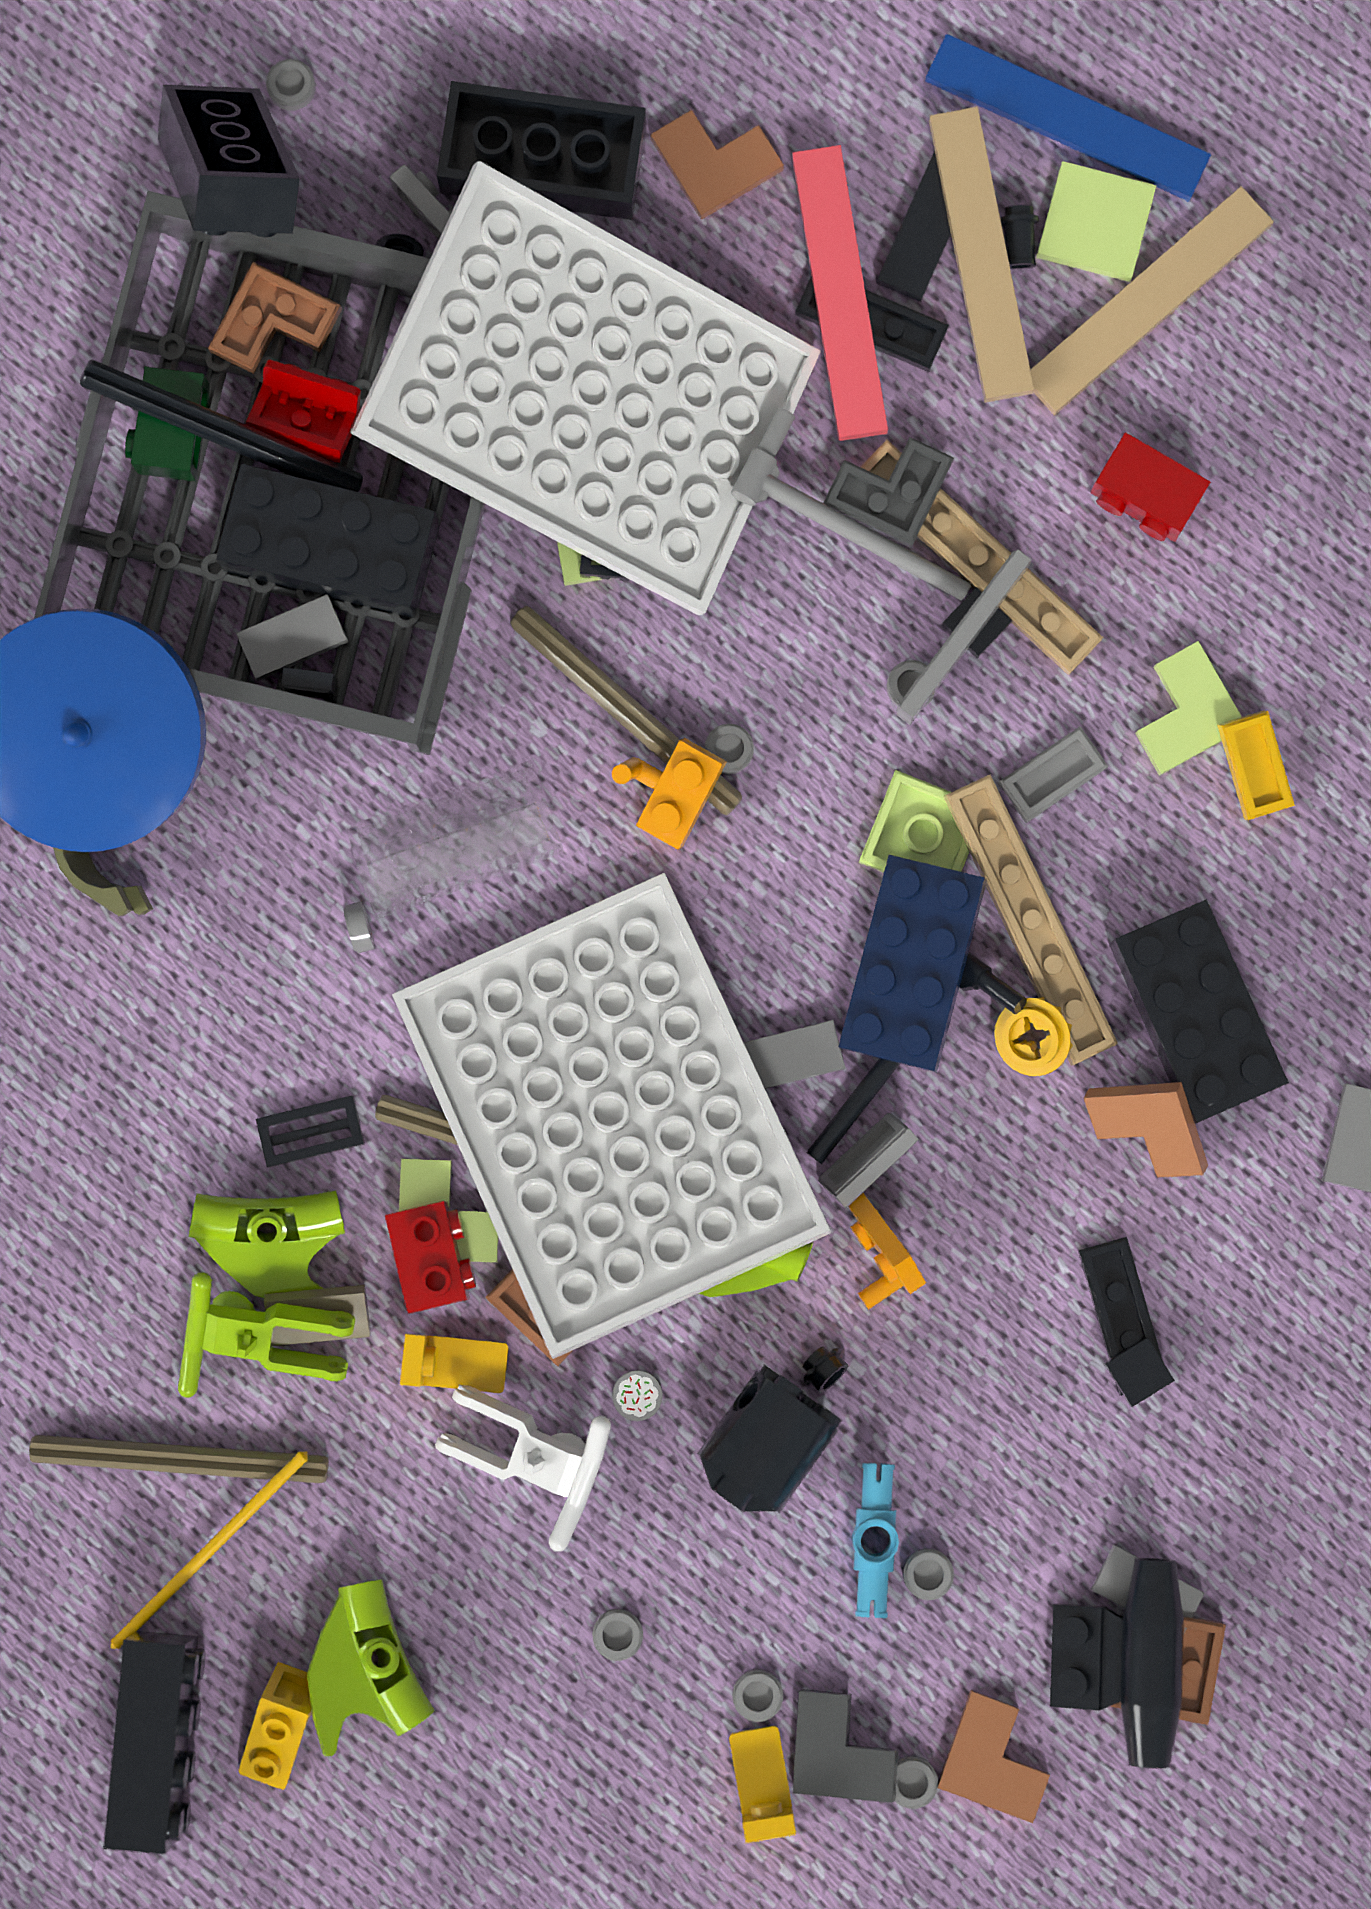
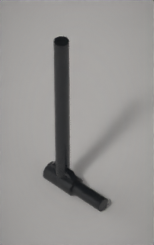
(975, 976)

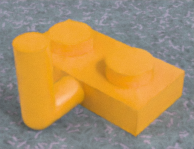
(677, 792)
(892, 1259)

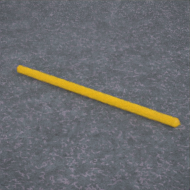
(210, 1548)

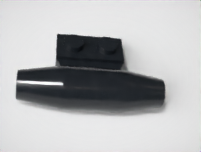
(1126, 1660)

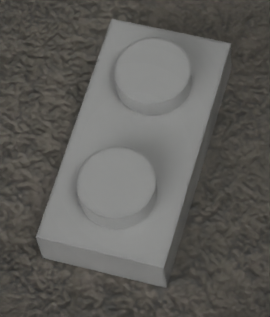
(419, 195)

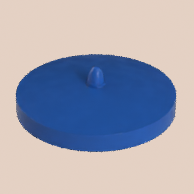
(94, 730)

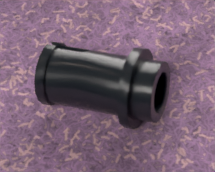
(1020, 236)

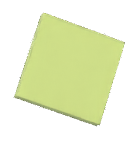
(1096, 221)
(915, 826)

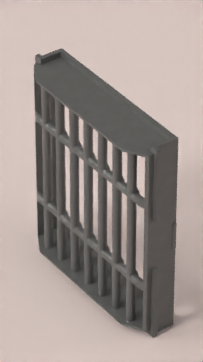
(300, 252)

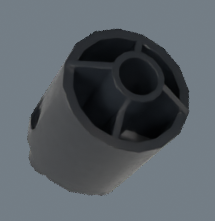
(766, 1443)

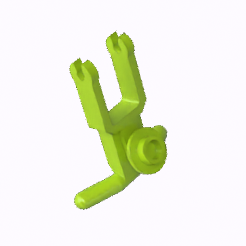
(237, 1330)

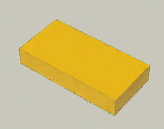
(1256, 765)

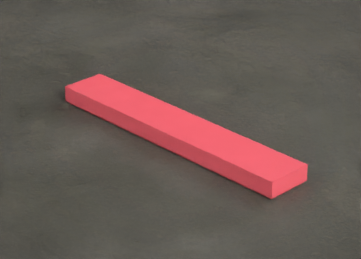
(839, 293)

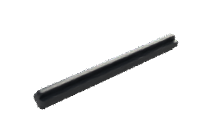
(216, 427)

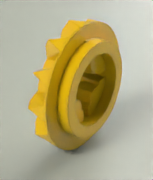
(1025, 1055)

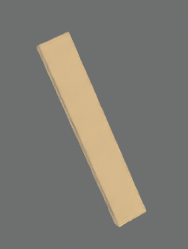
(981, 254)
(1148, 300)
(977, 559)
(1029, 915)

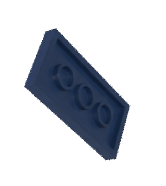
(912, 963)

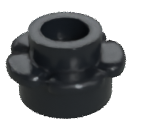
(824, 1368)

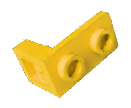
(453, 1362)
(277, 1727)
(762, 1784)

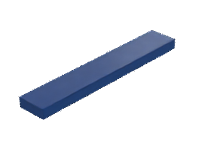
(1067, 117)

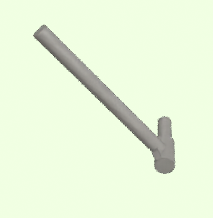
(760, 480)

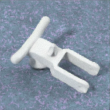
(552, 1462)

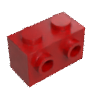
(1149, 488)
(429, 1256)

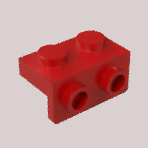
(306, 409)

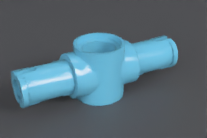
(875, 1568)

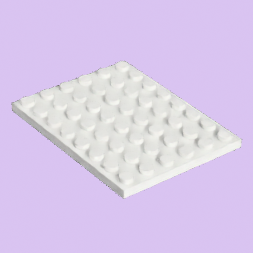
(583, 388)
(610, 1115)

